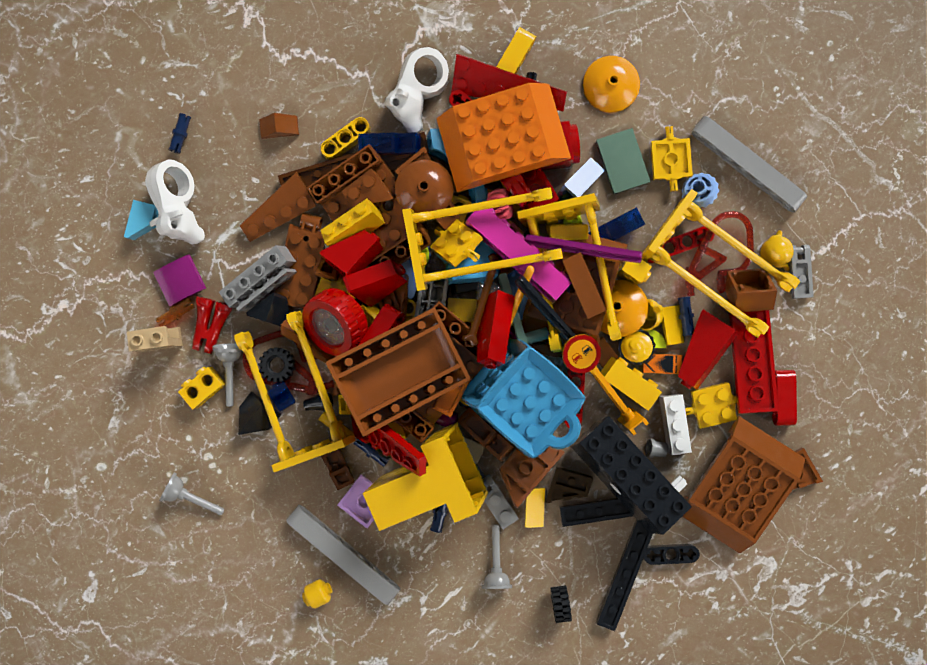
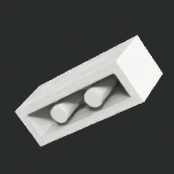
(675, 424)

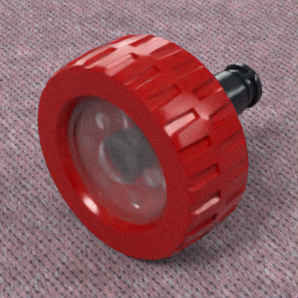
(334, 321)

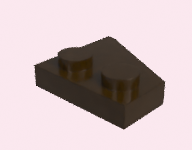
(567, 485)

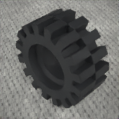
(266, 360)
(561, 604)

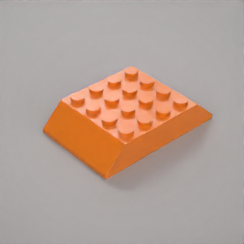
(502, 135)

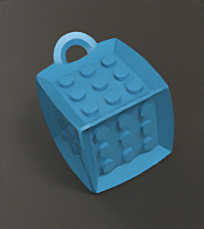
(526, 400)

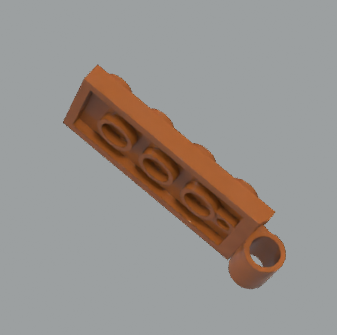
(303, 284)

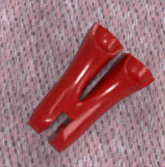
(204, 311)

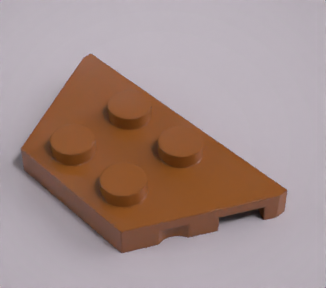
(524, 473)

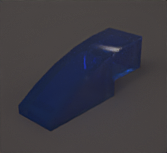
(391, 142)
(621, 225)

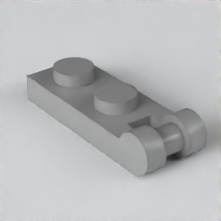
(803, 271)
(498, 504)

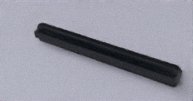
(544, 308)

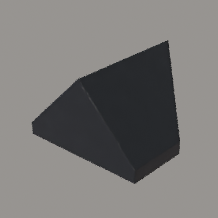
(271, 309)
(254, 415)

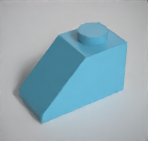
(139, 219)

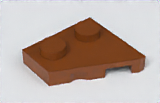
(367, 186)

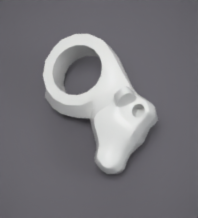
(408, 96)
(173, 215)

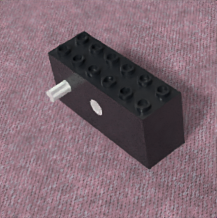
(632, 476)

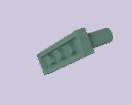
(529, 337)

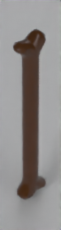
(471, 336)

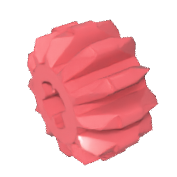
(504, 212)

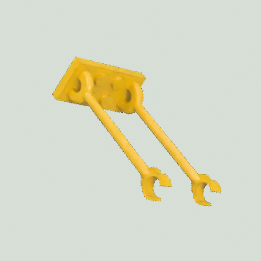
(570, 210)
(690, 211)
(415, 239)
(284, 449)

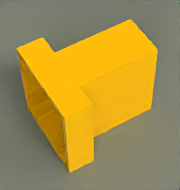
(448, 480)

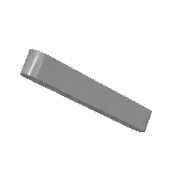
(749, 164)
(343, 554)

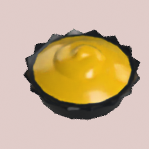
(637, 347)

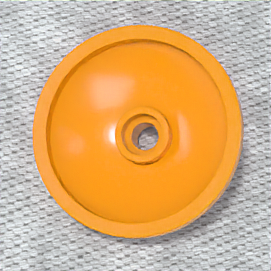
(603, 93)
(633, 308)

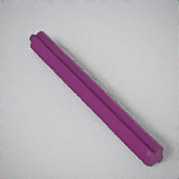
(584, 248)

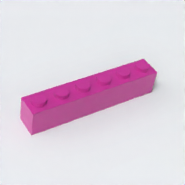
(509, 245)

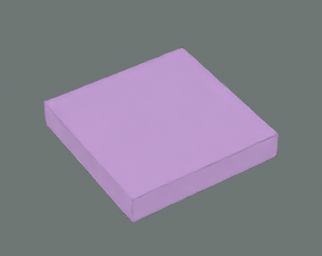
(355, 503)

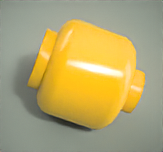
(317, 593)

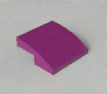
(179, 280)

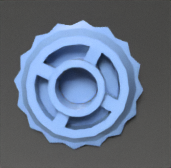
(705, 187)

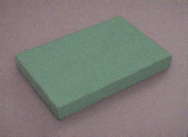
(623, 161)

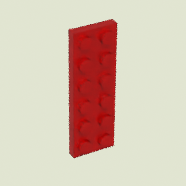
(754, 367)

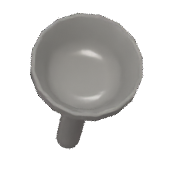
(228, 355)
(175, 490)
(496, 578)

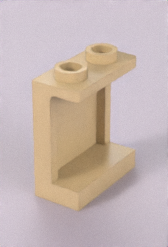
(154, 339)

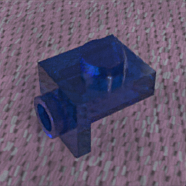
(281, 396)

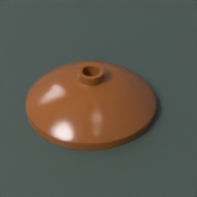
(434, 197)

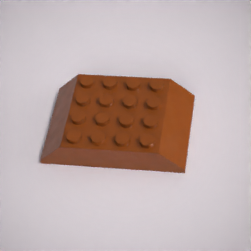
(398, 371)

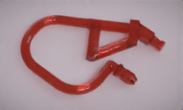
(719, 258)
(309, 389)

